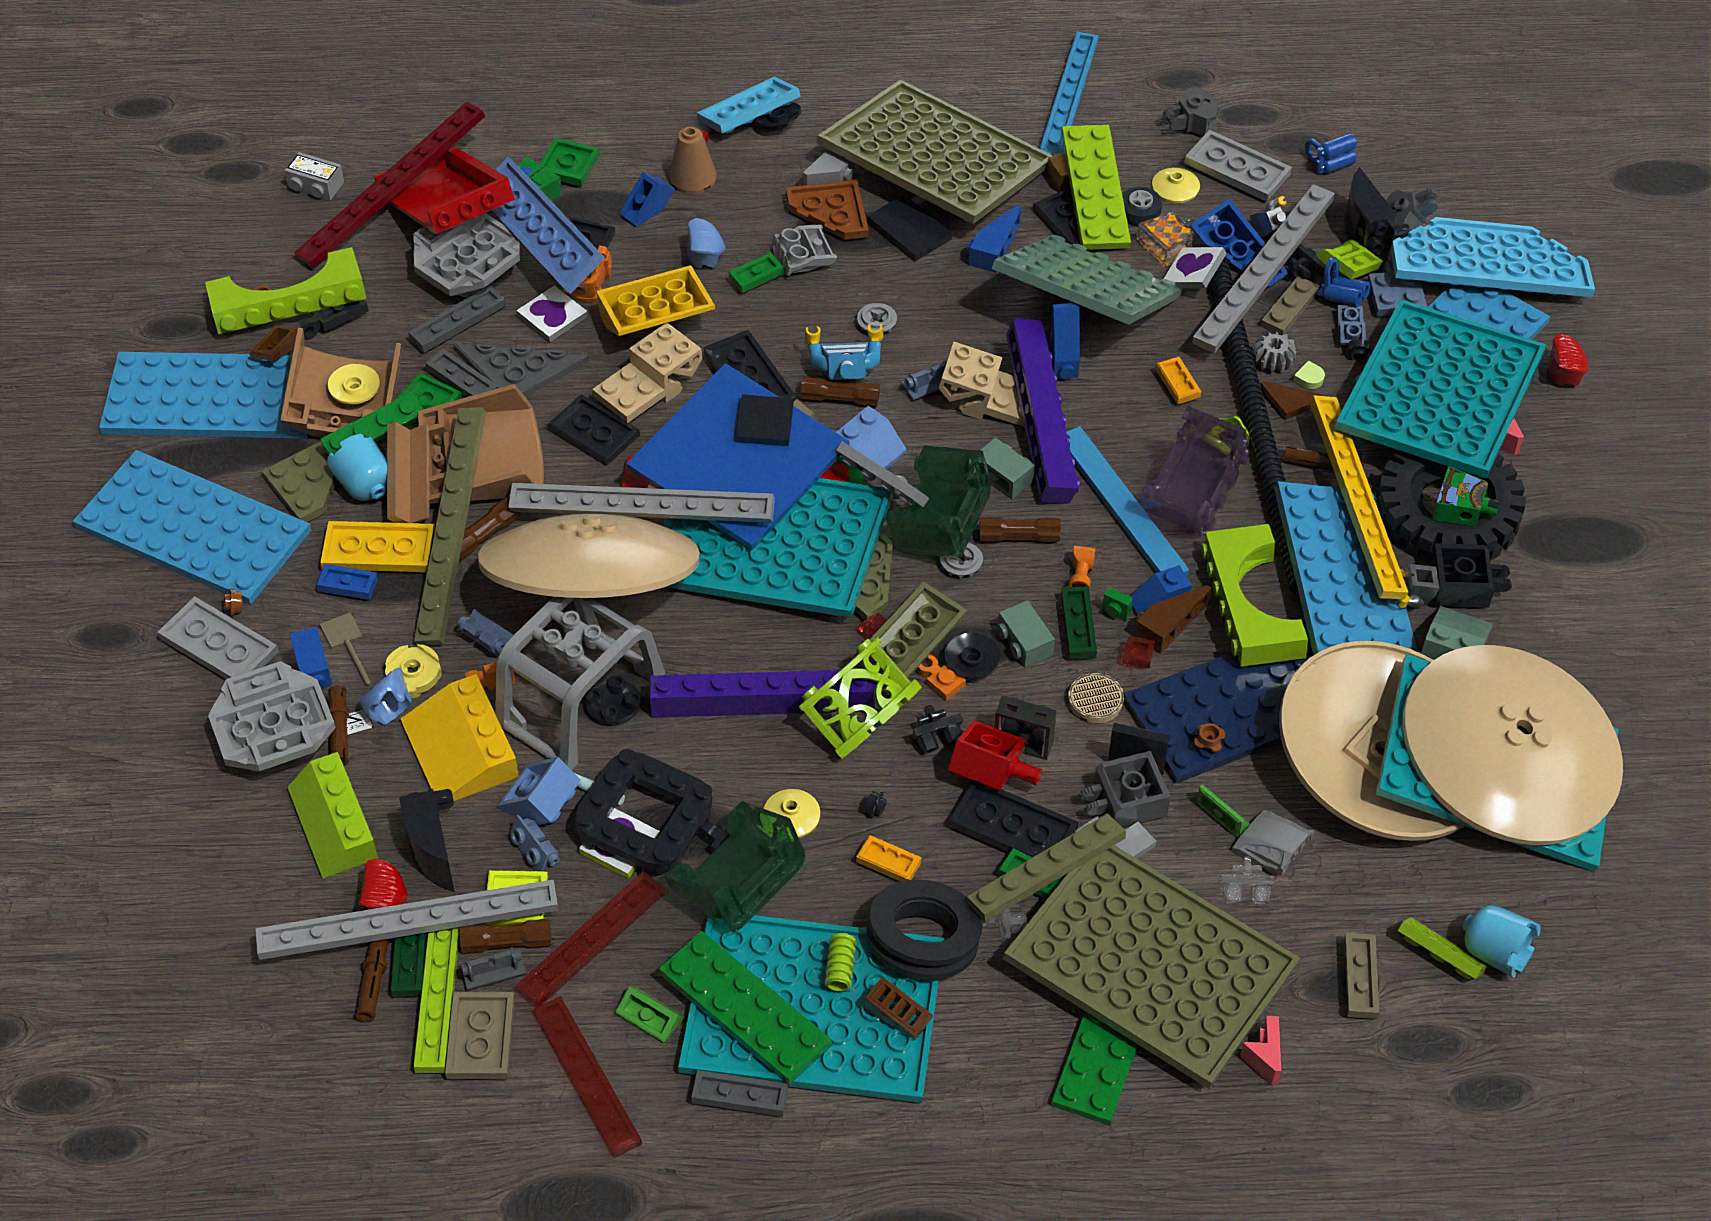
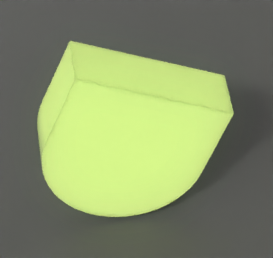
(1310, 376)

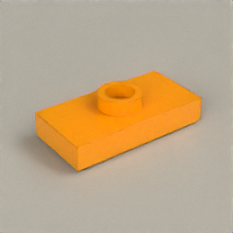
(1178, 380)
(888, 859)

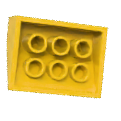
(653, 301)
(460, 740)

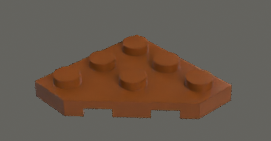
(832, 205)

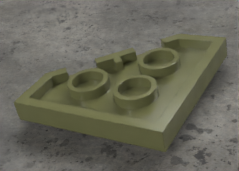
(303, 482)
(876, 586)

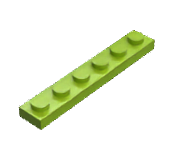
(436, 1001)

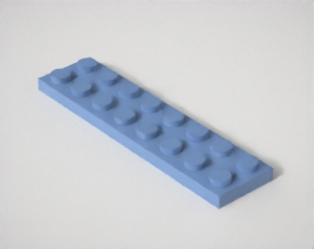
(546, 230)

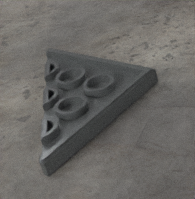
(520, 365)

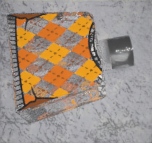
(1165, 237)

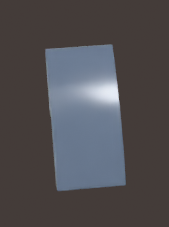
(1350, 323)

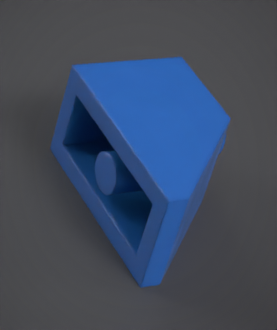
(646, 199)
(1160, 587)
(311, 655)

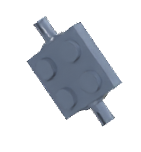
(1388, 291)

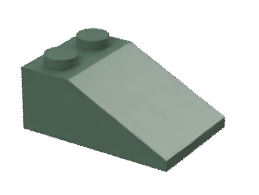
(1454, 631)

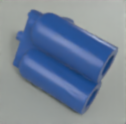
(1332, 154)
(1342, 289)

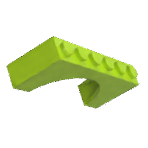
(332, 286)
(1255, 635)

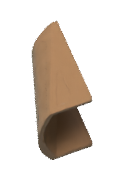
(307, 399)
(508, 446)

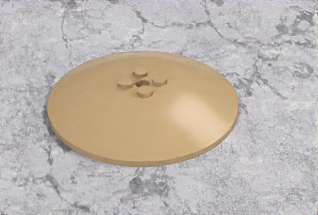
(588, 556)
(1329, 731)
(1489, 773)

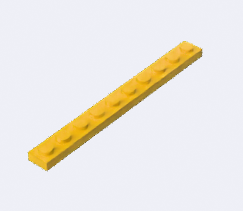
(1359, 500)

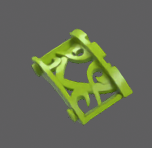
(855, 732)

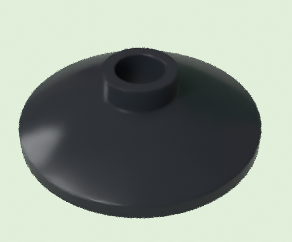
(780, 116)
(972, 647)

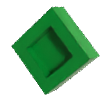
(1117, 604)

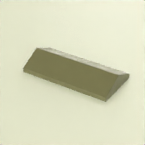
(918, 627)

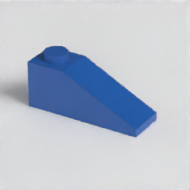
(994, 240)
(1065, 340)

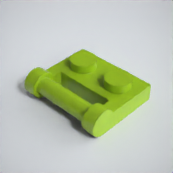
(1352, 258)

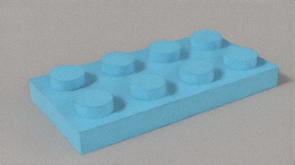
(748, 105)

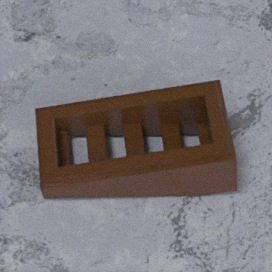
(275, 343)
(893, 993)

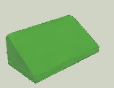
(1221, 811)
(649, 1013)

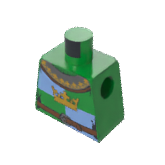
(1463, 499)

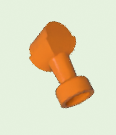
(1082, 562)

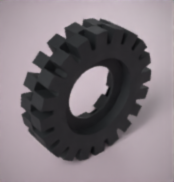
(1410, 522)

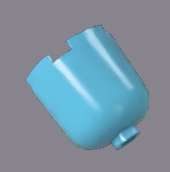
(360, 468)
(1500, 938)

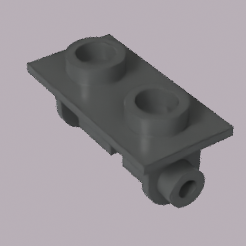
(493, 968)

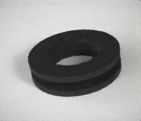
(915, 957)

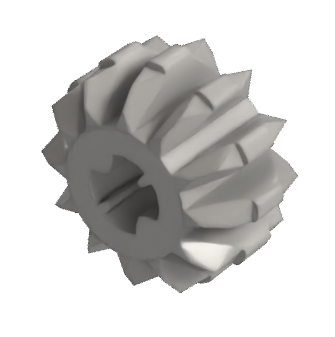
(1274, 352)

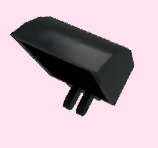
(1370, 217)
(426, 834)

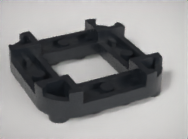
(651, 854)

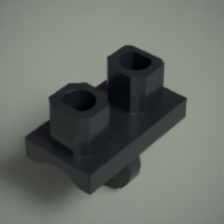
(1307, 265)
(925, 734)

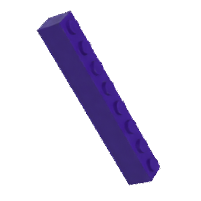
(1042, 411)
(746, 693)

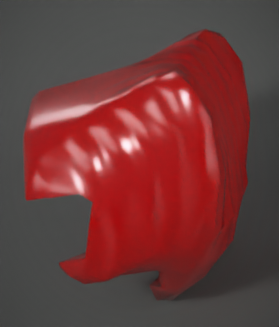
(1567, 361)
(382, 886)

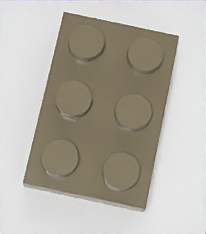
(480, 1035)

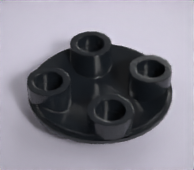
(613, 700)

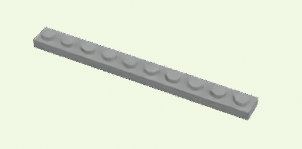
(1263, 269)
(642, 502)
(406, 919)

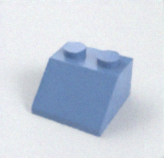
(873, 437)
(540, 791)

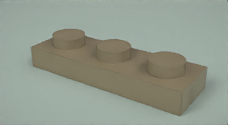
(1290, 306)
(1361, 975)

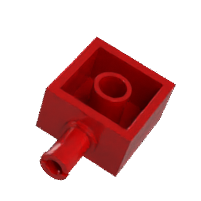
(991, 757)

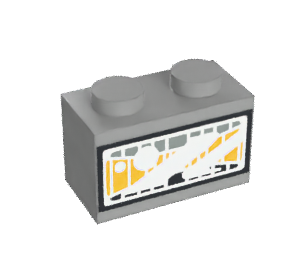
(314, 176)

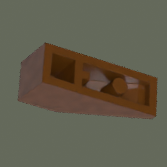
(1169, 617)

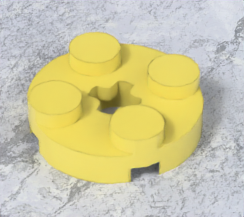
(423, 657)

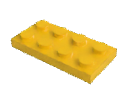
(378, 546)

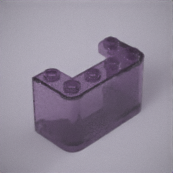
(1197, 472)

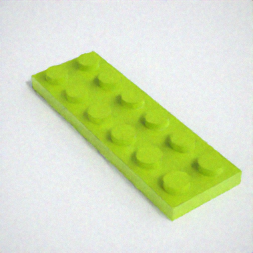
(1095, 187)

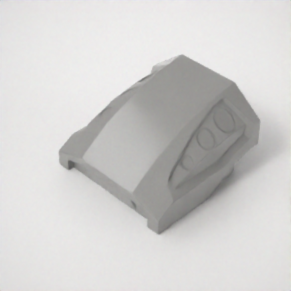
(802, 249)
(1272, 842)

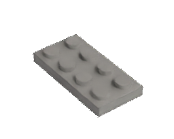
(1238, 165)
(216, 640)

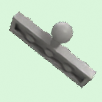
(893, 483)

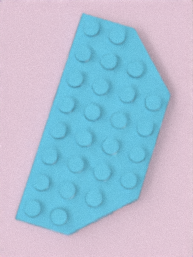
(1490, 257)

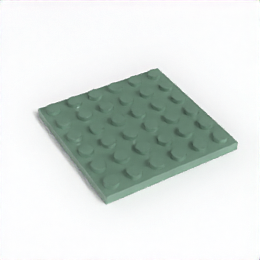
(1088, 279)

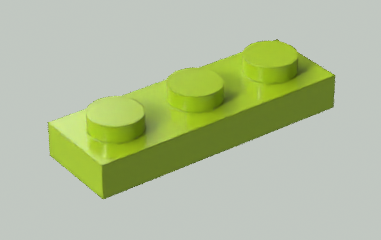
(1442, 949)

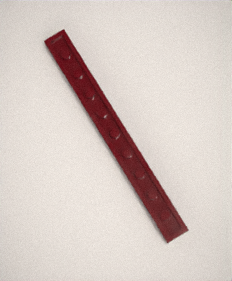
(389, 184)

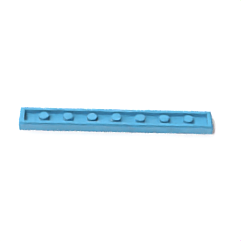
(1069, 91)
(1122, 504)

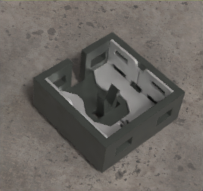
(1029, 719)

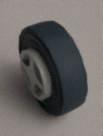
(1141, 204)

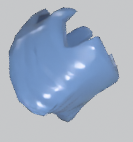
(704, 244)
(387, 698)

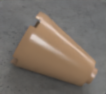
(691, 163)

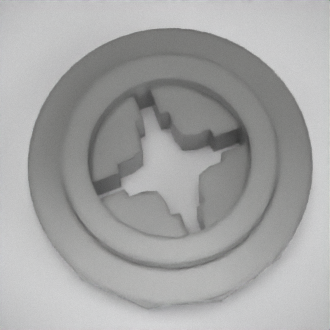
(877, 311)
(973, 561)

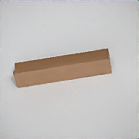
(407, 473)

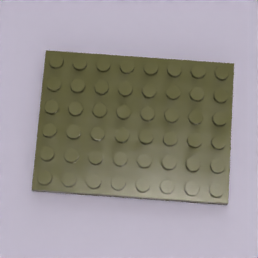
(935, 151)
(1153, 962)

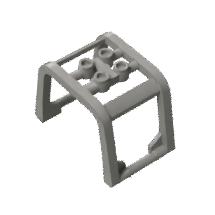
(578, 627)

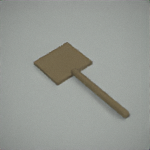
(343, 631)

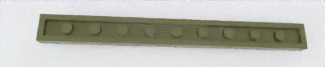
(450, 527)

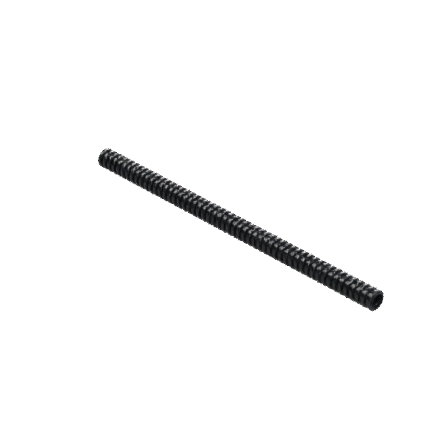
(1256, 416)

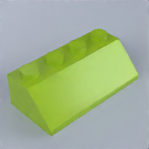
(331, 816)

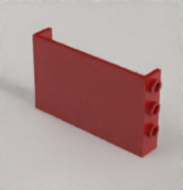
(452, 191)

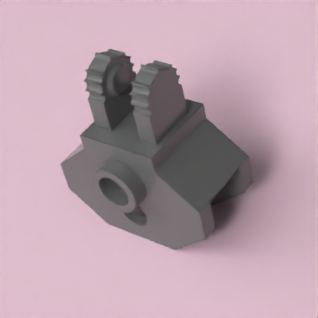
(1192, 113)
(1413, 208)

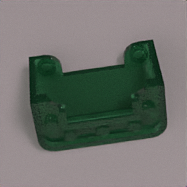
(744, 869)

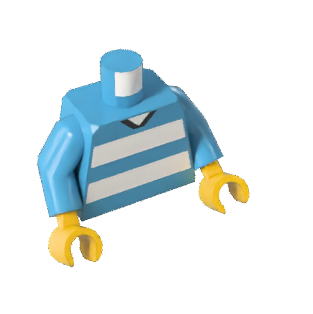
(845, 359)

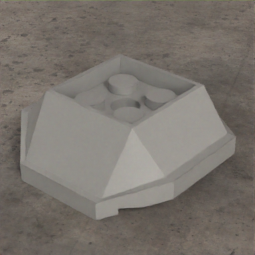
(466, 255)
(270, 717)

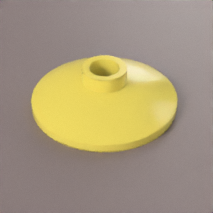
(1176, 185)
(353, 384)
(806, 812)

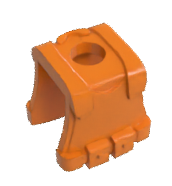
(596, 280)

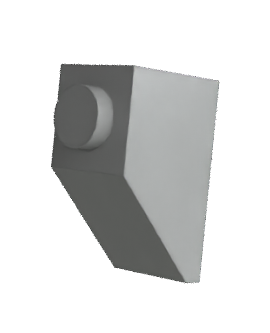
(829, 168)

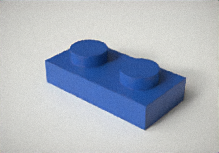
(347, 581)

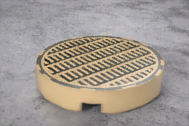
(1096, 698)

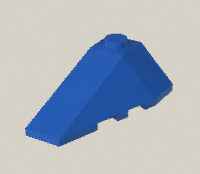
(1230, 229)

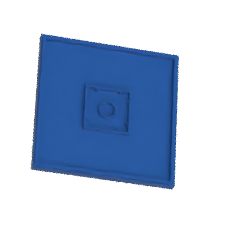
(702, 453)

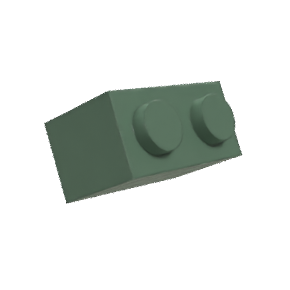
(1007, 468)
(1026, 634)

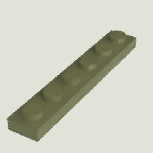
(1046, 867)

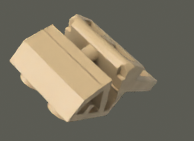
(648, 373)
(980, 386)

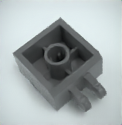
(1128, 790)

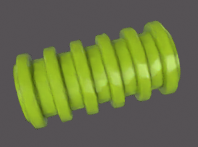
(840, 962)

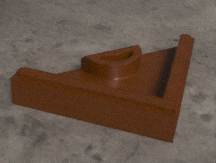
(1288, 400)

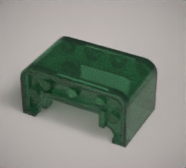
(957, 494)

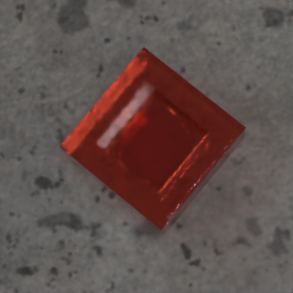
(871, 625)
(1138, 652)

